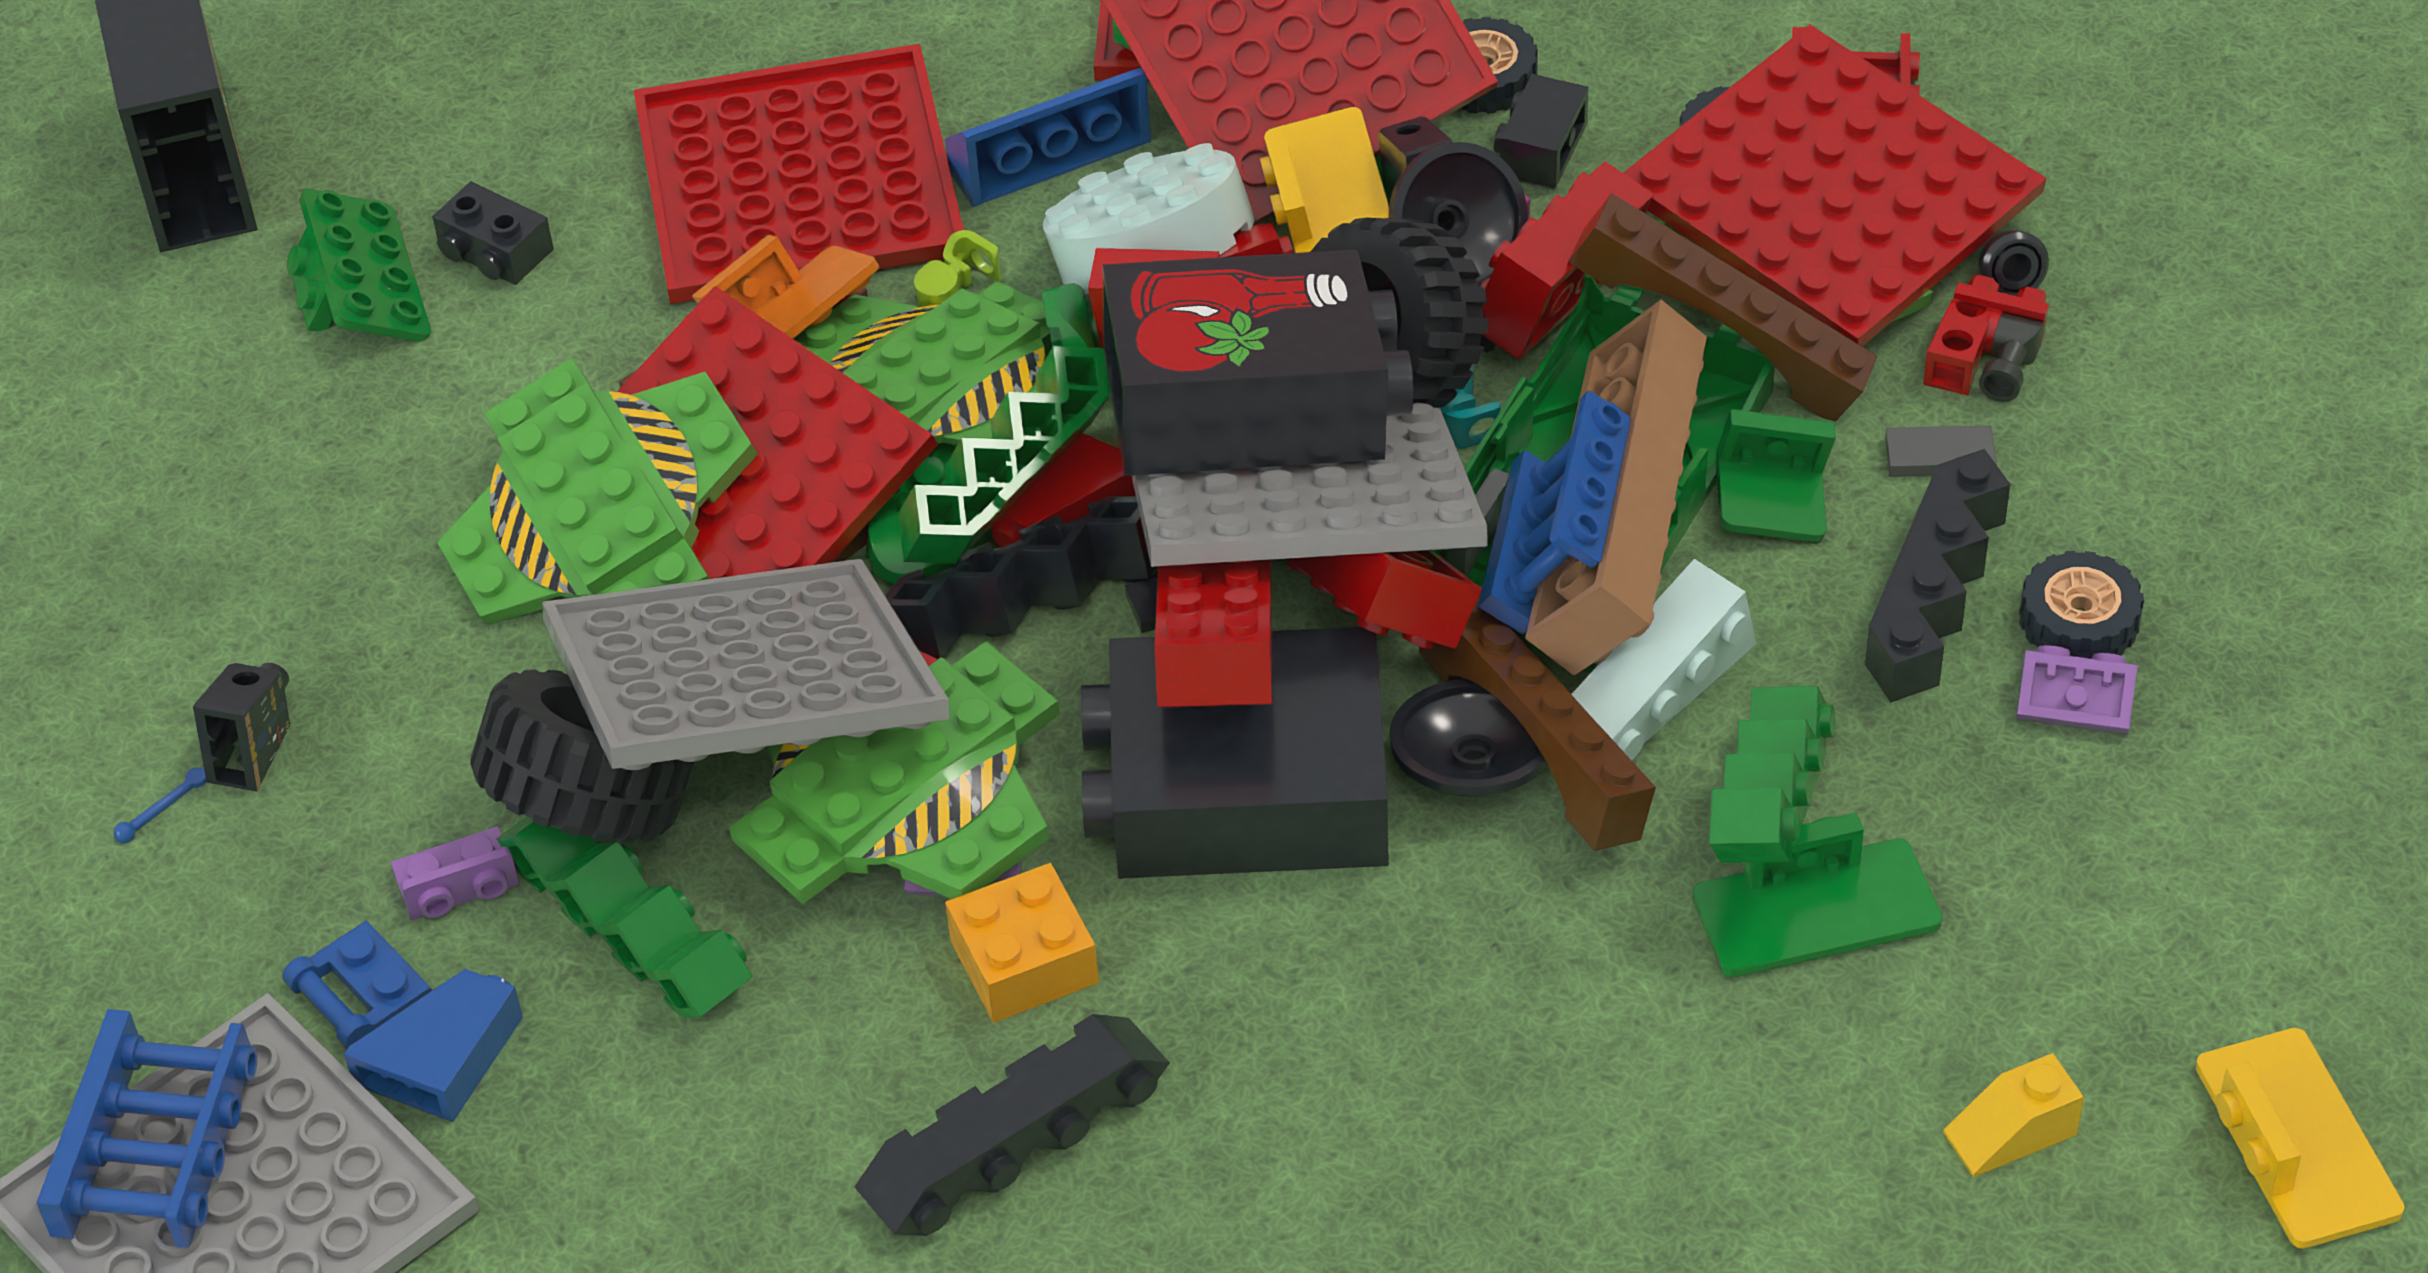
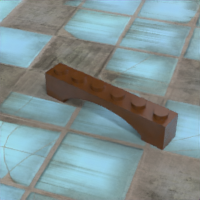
(1640, 252)
(1599, 783)

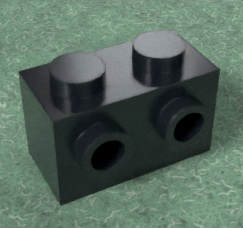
(1543, 129)
(492, 233)

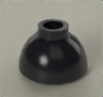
(2014, 261)

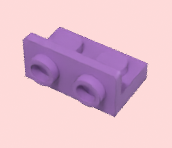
(2077, 690)
(454, 874)

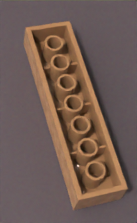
(1653, 378)

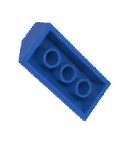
(1051, 138)

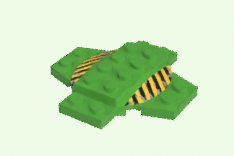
(938, 361)
(594, 491)
(920, 799)

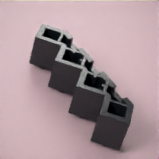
(1047, 567)
(1925, 586)
(991, 1133)

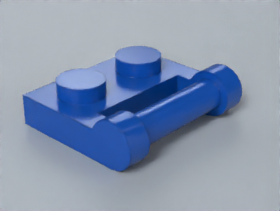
(368, 970)

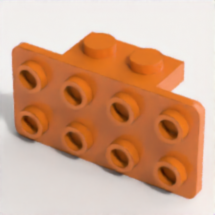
(790, 298)

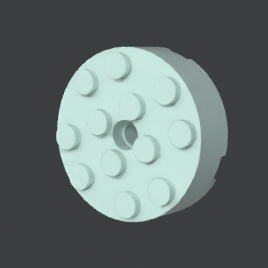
(1151, 203)

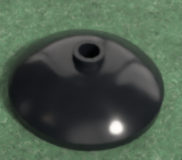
(1472, 190)
(1463, 741)

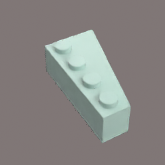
(1647, 680)

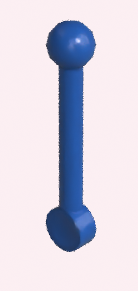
(125, 832)

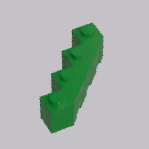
(993, 473)
(1771, 775)
(642, 924)

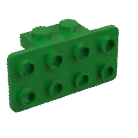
(355, 268)
(1819, 903)

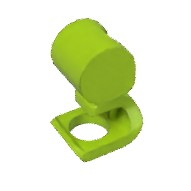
(941, 280)

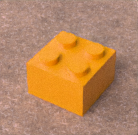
(1022, 942)

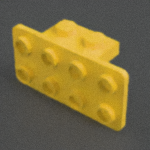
(1322, 175)
(2299, 1138)

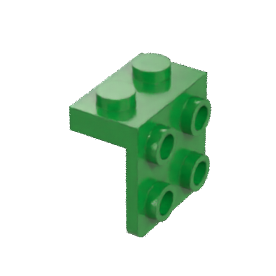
(1773, 475)

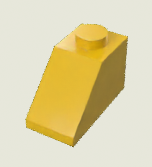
(2017, 1116)

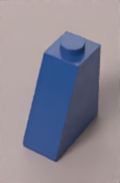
(438, 1045)

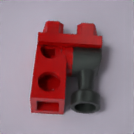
(1987, 323)

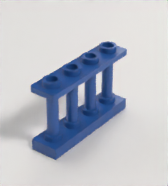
(1555, 511)
(106, 1096)

